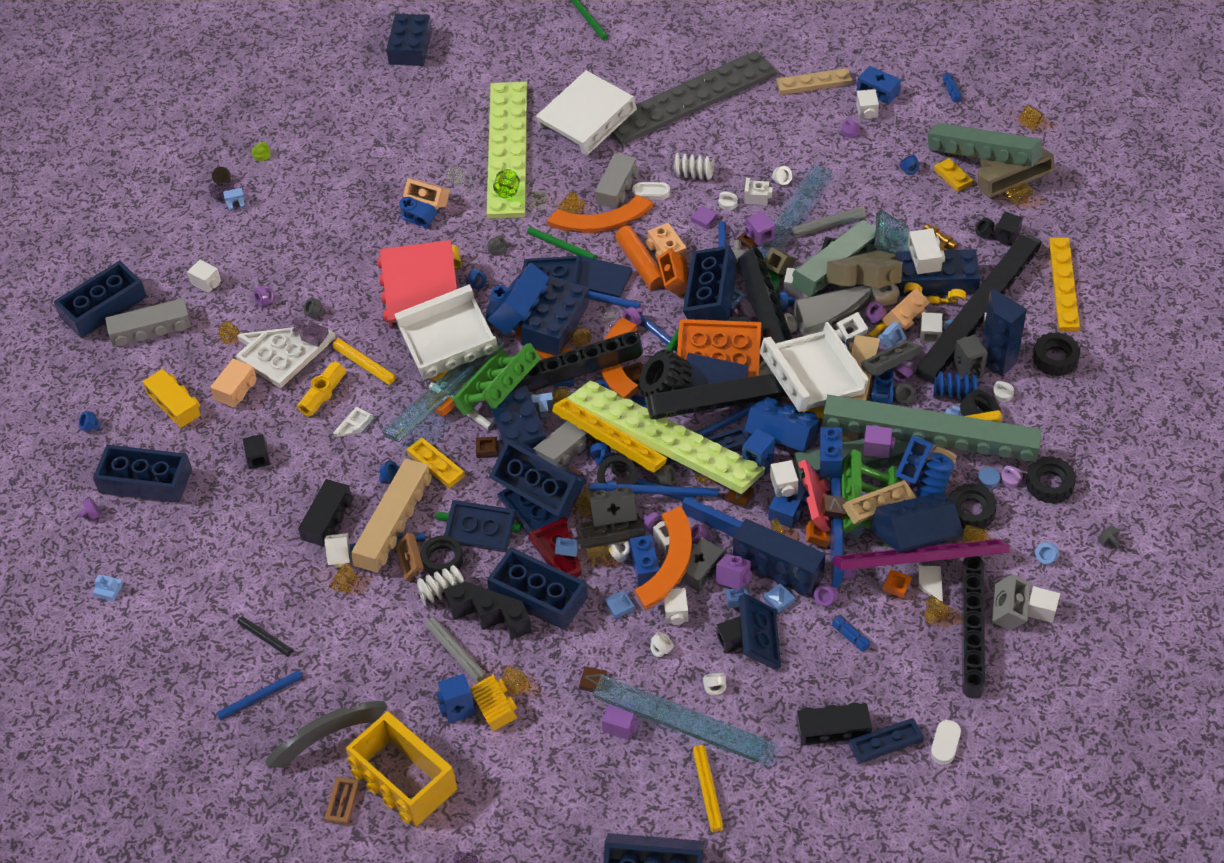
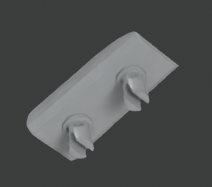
(830, 307)

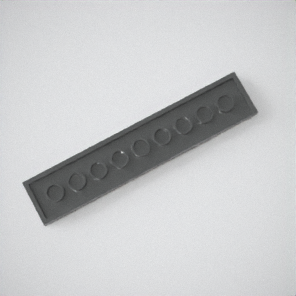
(694, 96)

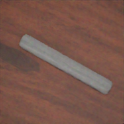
(828, 222)
(455, 649)

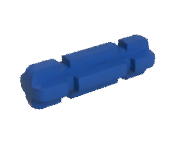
(952, 87)
(851, 633)

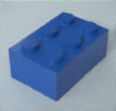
(518, 299)
(784, 423)

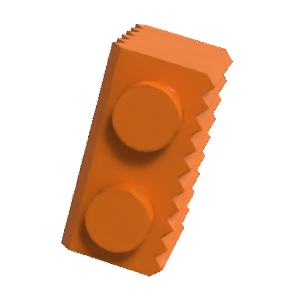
(673, 272)

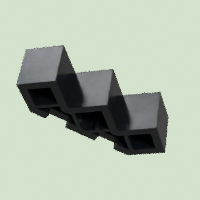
(489, 607)

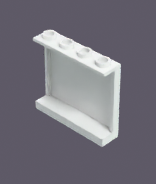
(587, 111)
(446, 332)
(814, 367)

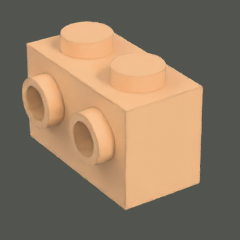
(427, 192)
(665, 238)
(907, 309)
(233, 383)

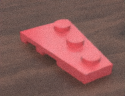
(816, 488)

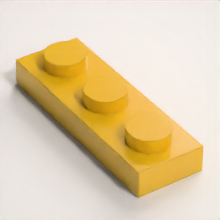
(439, 464)

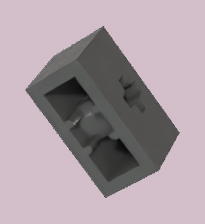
(969, 357)
(606, 514)
(702, 564)

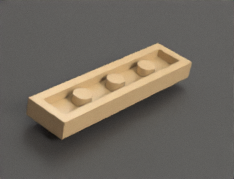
(814, 81)
(865, 506)

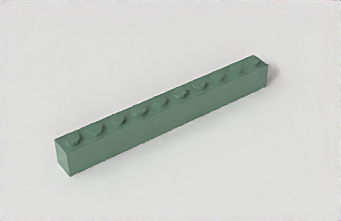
(940, 428)

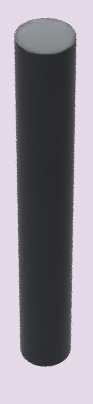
(280, 646)

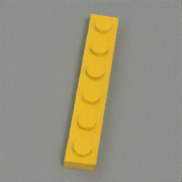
(1064, 285)
(609, 435)

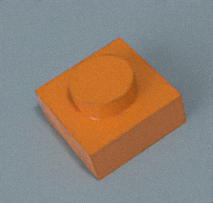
(445, 407)
(816, 536)
(897, 583)

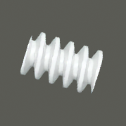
(693, 166)
(438, 584)

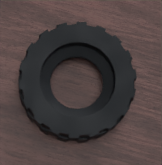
(1060, 341)
(977, 493)
(1046, 493)

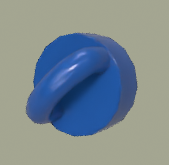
(908, 162)
(474, 276)
(785, 301)
(88, 421)
(600, 452)
(388, 471)

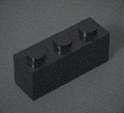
(325, 512)
(833, 723)

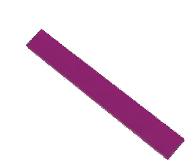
(922, 554)

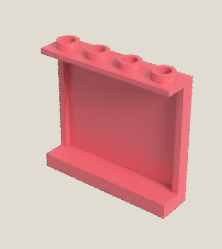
(415, 275)

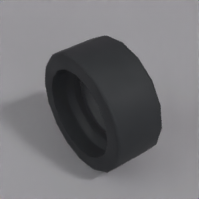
(979, 399)
(617, 459)
(441, 542)

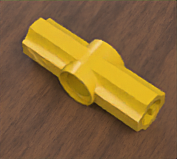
(321, 389)

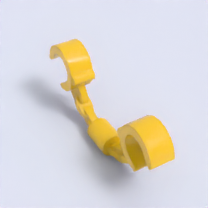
(953, 295)

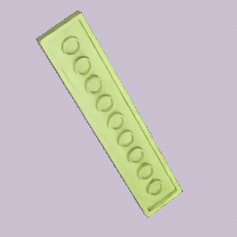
(507, 146)
(669, 438)

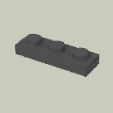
(891, 357)

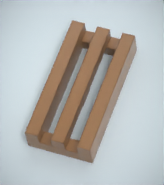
(409, 557)
(338, 819)

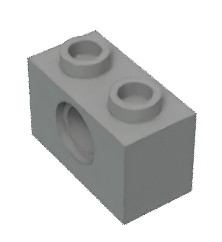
(1011, 602)

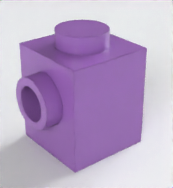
(760, 228)
(878, 441)
(733, 572)
(619, 722)

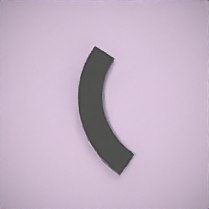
(336, 720)

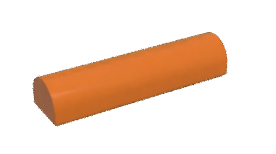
(639, 257)

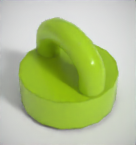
(261, 151)

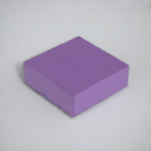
(704, 217)

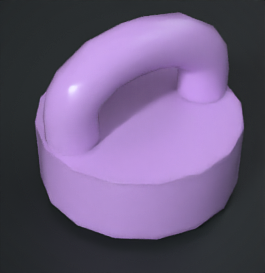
(1011, 477)

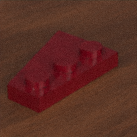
(545, 542)

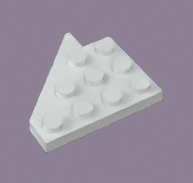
(278, 353)

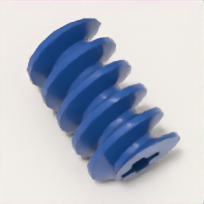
(954, 385)
(935, 475)

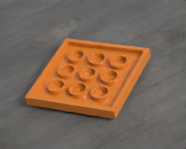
(722, 340)

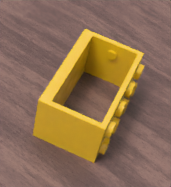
(391, 730)

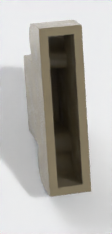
(998, 176)
(869, 269)

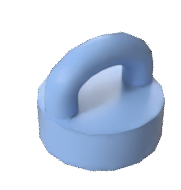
(1047, 552)

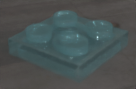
(890, 233)

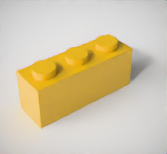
(172, 397)

